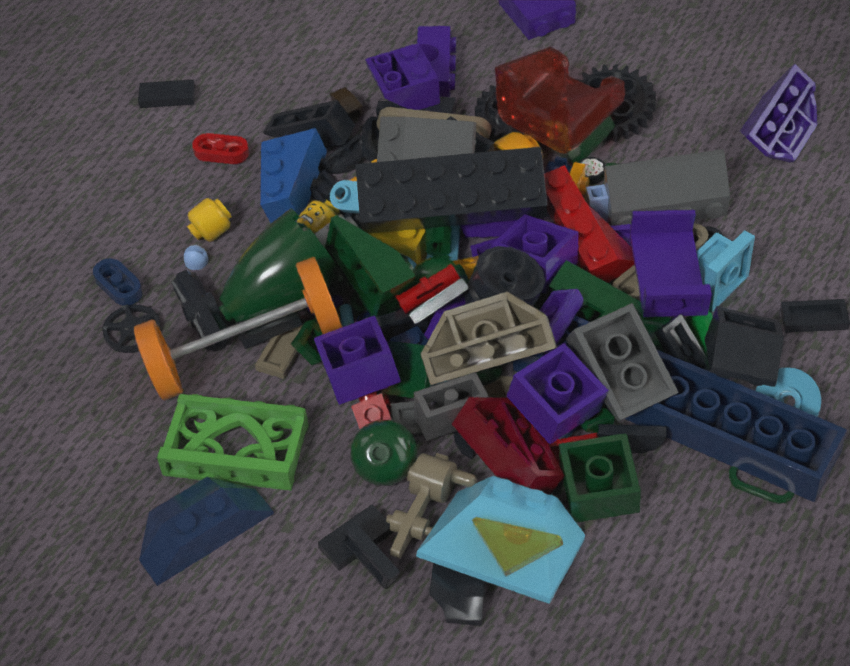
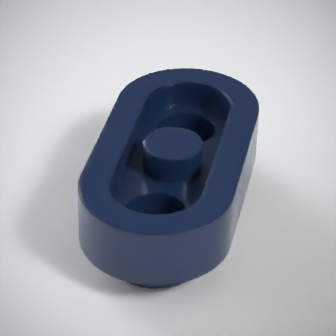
(120, 282)

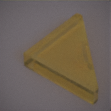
(514, 545)

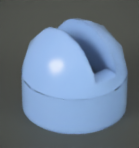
(195, 257)

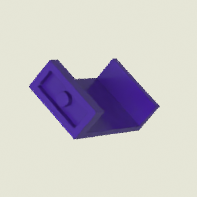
(668, 264)

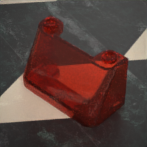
(548, 104)

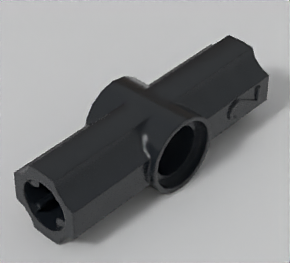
(199, 307)

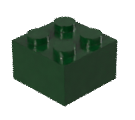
(599, 478)

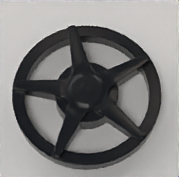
(127, 326)

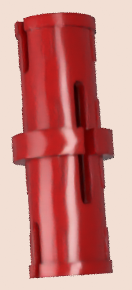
(427, 288)

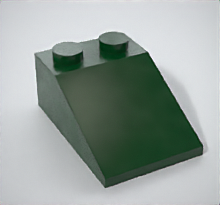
(369, 266)

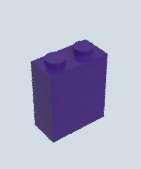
(540, 16)

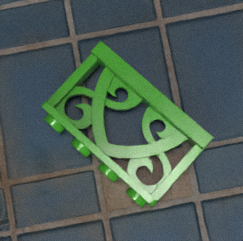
(225, 414)

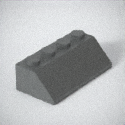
(669, 183)

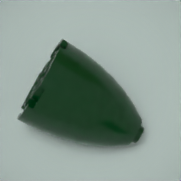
(268, 272)

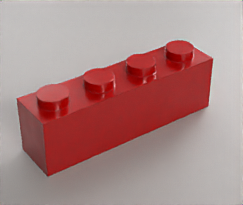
(599, 245)

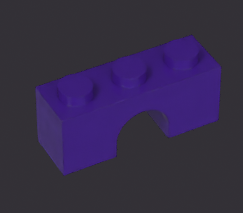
(437, 47)

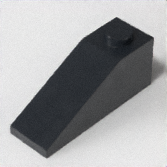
(328, 118)

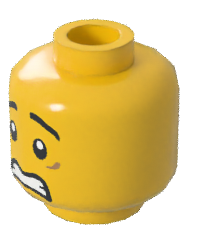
(317, 215)

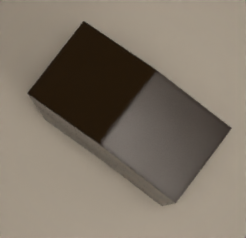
(348, 102)

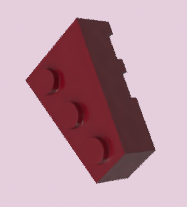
(508, 443)

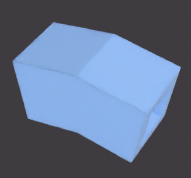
(598, 199)

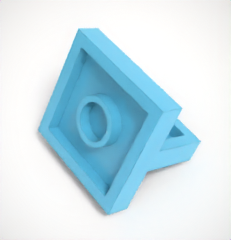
(725, 264)

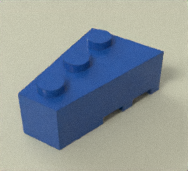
(288, 171)

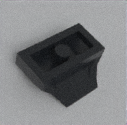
(458, 595)

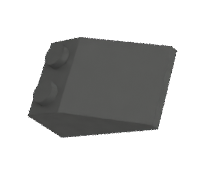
(424, 137)
(624, 361)

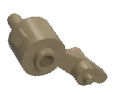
(430, 480)

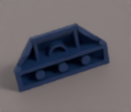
(198, 524)

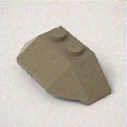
(485, 336)

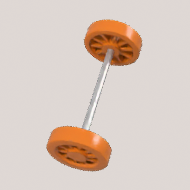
(160, 359)

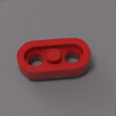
(220, 148)

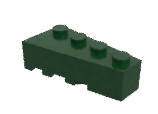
(602, 298)

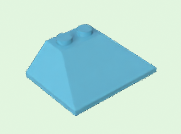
(459, 547)

